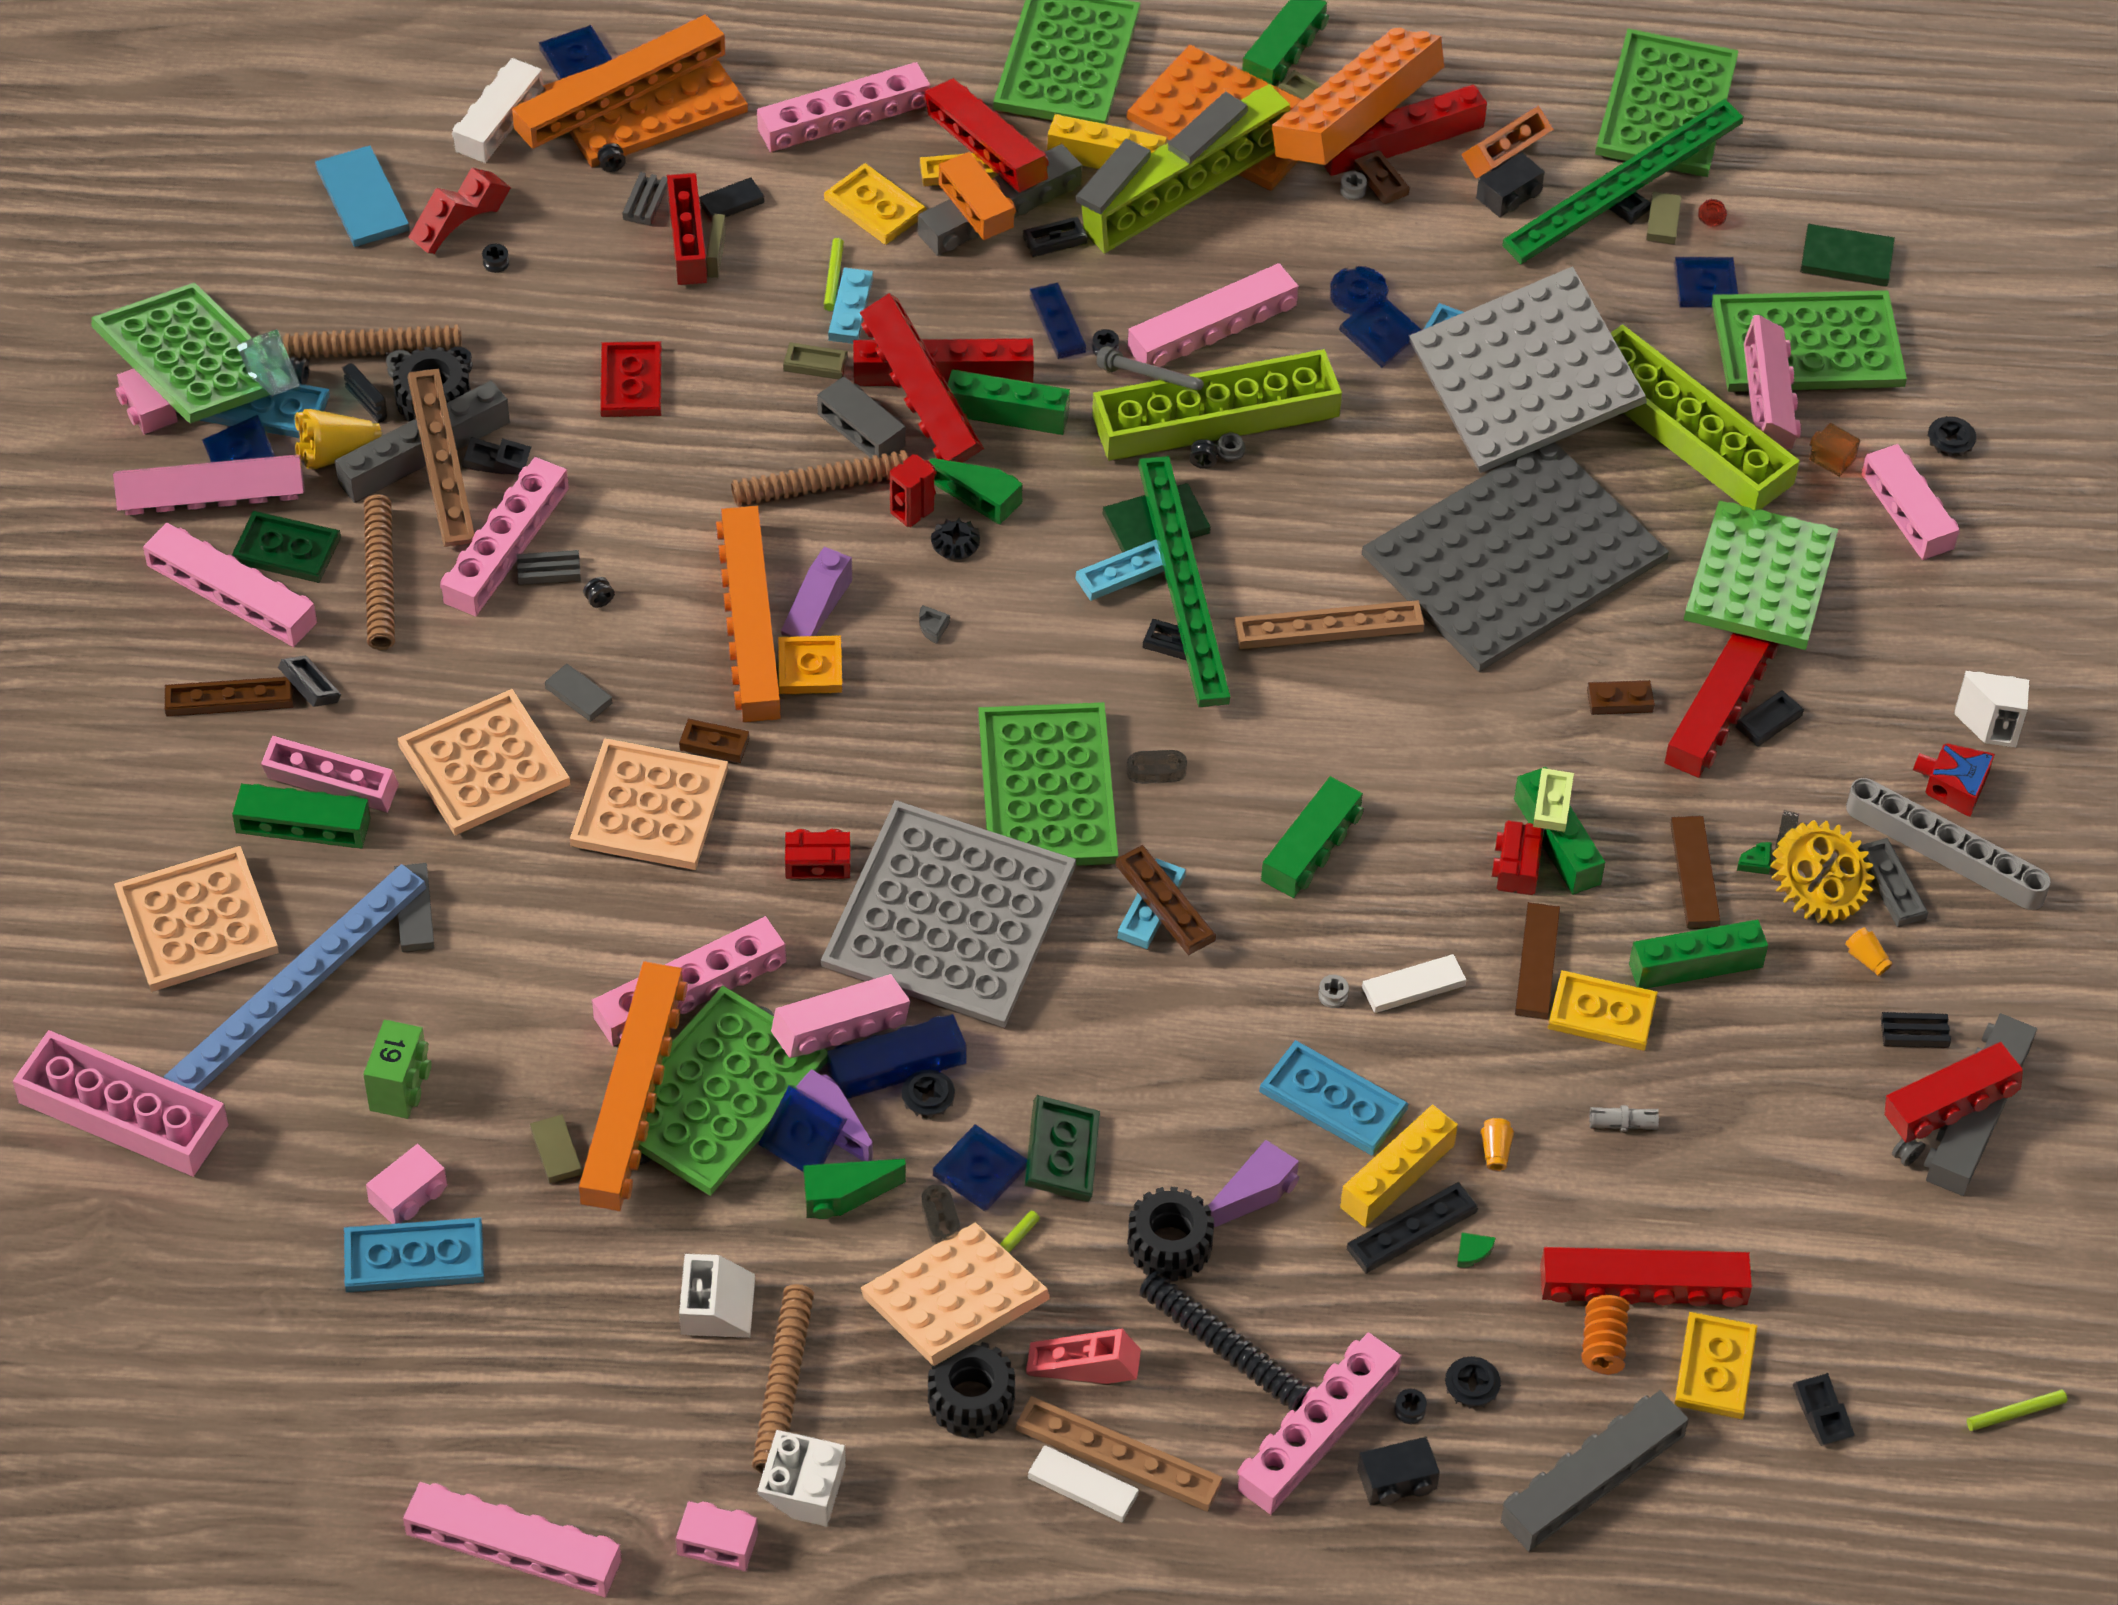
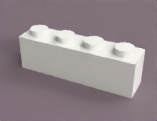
(491, 116)

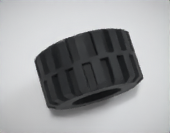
(452, 371)
(1176, 1211)
(972, 1413)

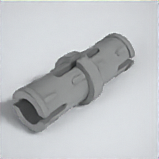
(1624, 1118)

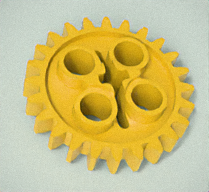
(1846, 890)

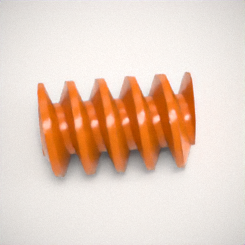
(1605, 1334)

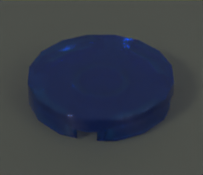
(1355, 287)

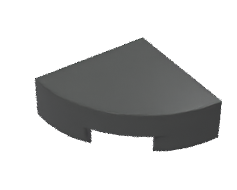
(933, 623)

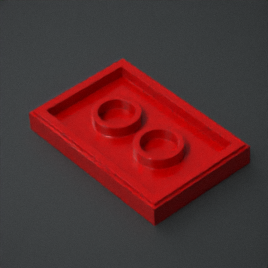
(631, 379)

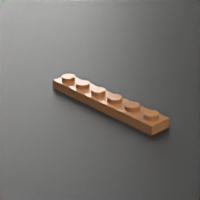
(441, 457)
(1329, 624)
(1119, 1453)

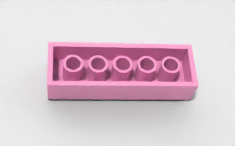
(120, 1103)

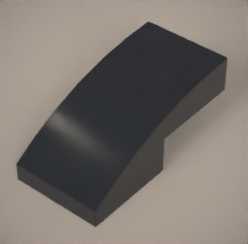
(493, 458)
(1822, 1410)

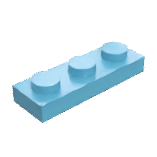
(850, 300)
(1120, 570)
(1140, 921)

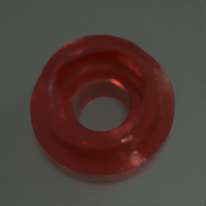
(1712, 212)

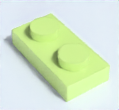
(1553, 799)

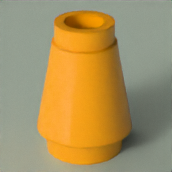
(1868, 950)
(1497, 1141)

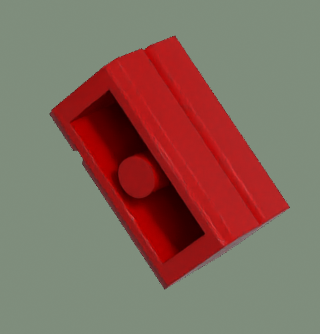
(912, 490)
(817, 854)
(1519, 857)

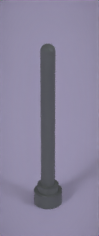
(1112, 360)

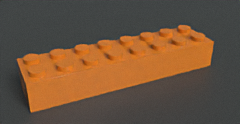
(1358, 96)

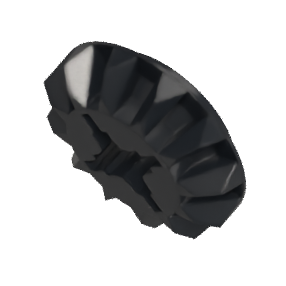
(1949, 426)
(965, 546)
(922, 1082)
(1485, 1374)

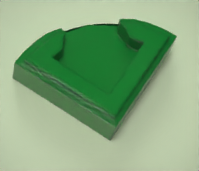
(1756, 859)
(1474, 1249)

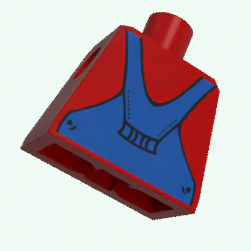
(1956, 776)

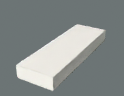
(1414, 983)
(1083, 1483)

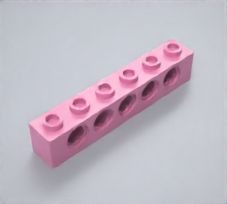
(842, 107)
(504, 536)
(701, 969)
(1271, 1487)

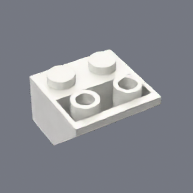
(1993, 707)
(715, 1297)
(803, 1476)

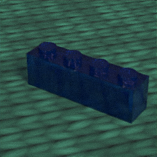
(896, 1055)

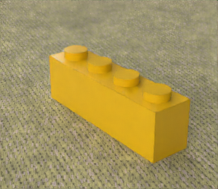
(1095, 142)
(1398, 1166)

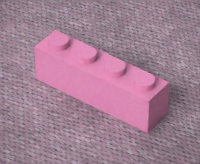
(1910, 501)
(329, 772)
(840, 1016)

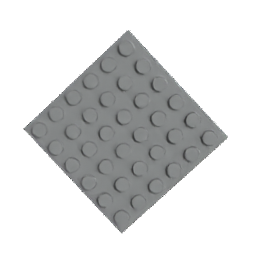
(1527, 369)
(949, 913)

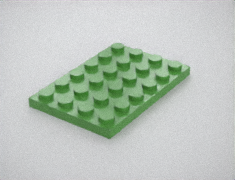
(1067, 58)
(1659, 89)
(1833, 337)
(183, 350)
(1761, 575)
(1050, 778)
(720, 1090)

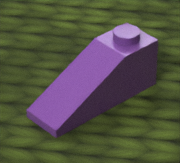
(819, 593)
(853, 1135)
(1256, 1184)

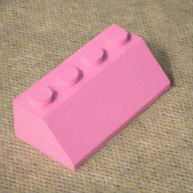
(1771, 381)

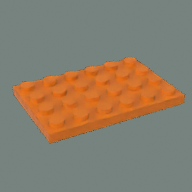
(1193, 85)
(663, 114)

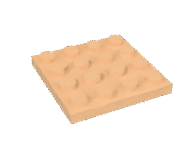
(483, 762)
(649, 804)
(196, 918)
(955, 1294)

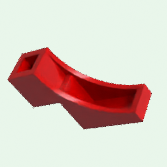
(447, 209)

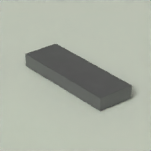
(1207, 127)
(1113, 176)
(1893, 883)
(416, 917)

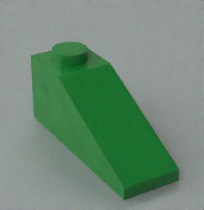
(979, 487)
(845, 1186)

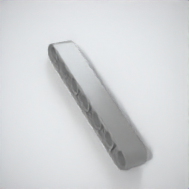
(1948, 844)

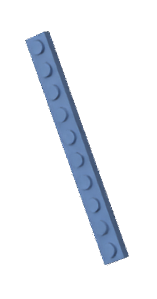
(297, 980)

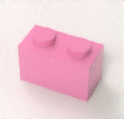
(144, 403)
(407, 1185)
(717, 1535)

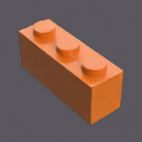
(1507, 142)
(976, 195)

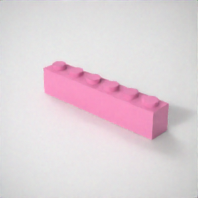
(1213, 316)
(209, 483)
(230, 584)
(512, 1539)

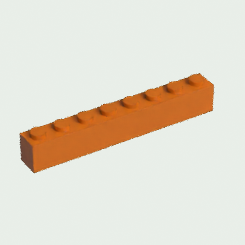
(618, 81)
(750, 614)
(632, 1087)

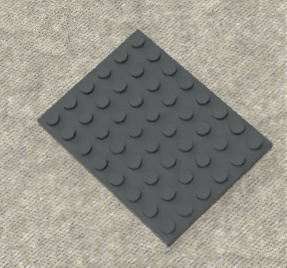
(1514, 554)

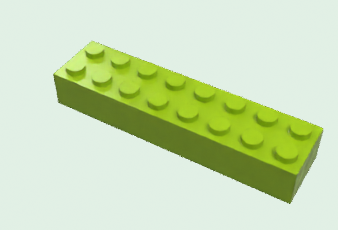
(1171, 183)
(1233, 400)
(1705, 428)

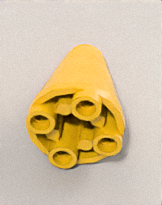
(330, 436)

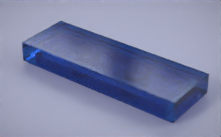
(1058, 320)

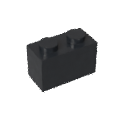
(1510, 184)
(1398, 1471)

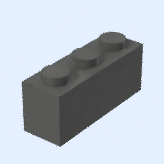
(861, 419)

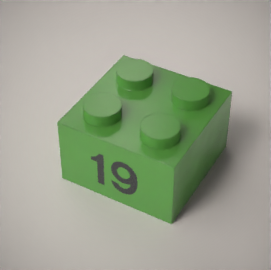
(397, 1069)

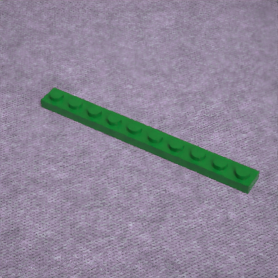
(1622, 181)
(1184, 582)

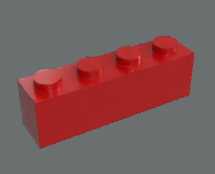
(686, 229)
(1953, 1092)

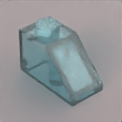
(269, 362)

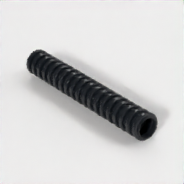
(1224, 1340)

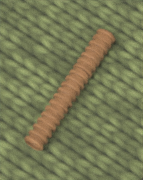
(371, 341)
(815, 479)
(379, 572)
(784, 1369)

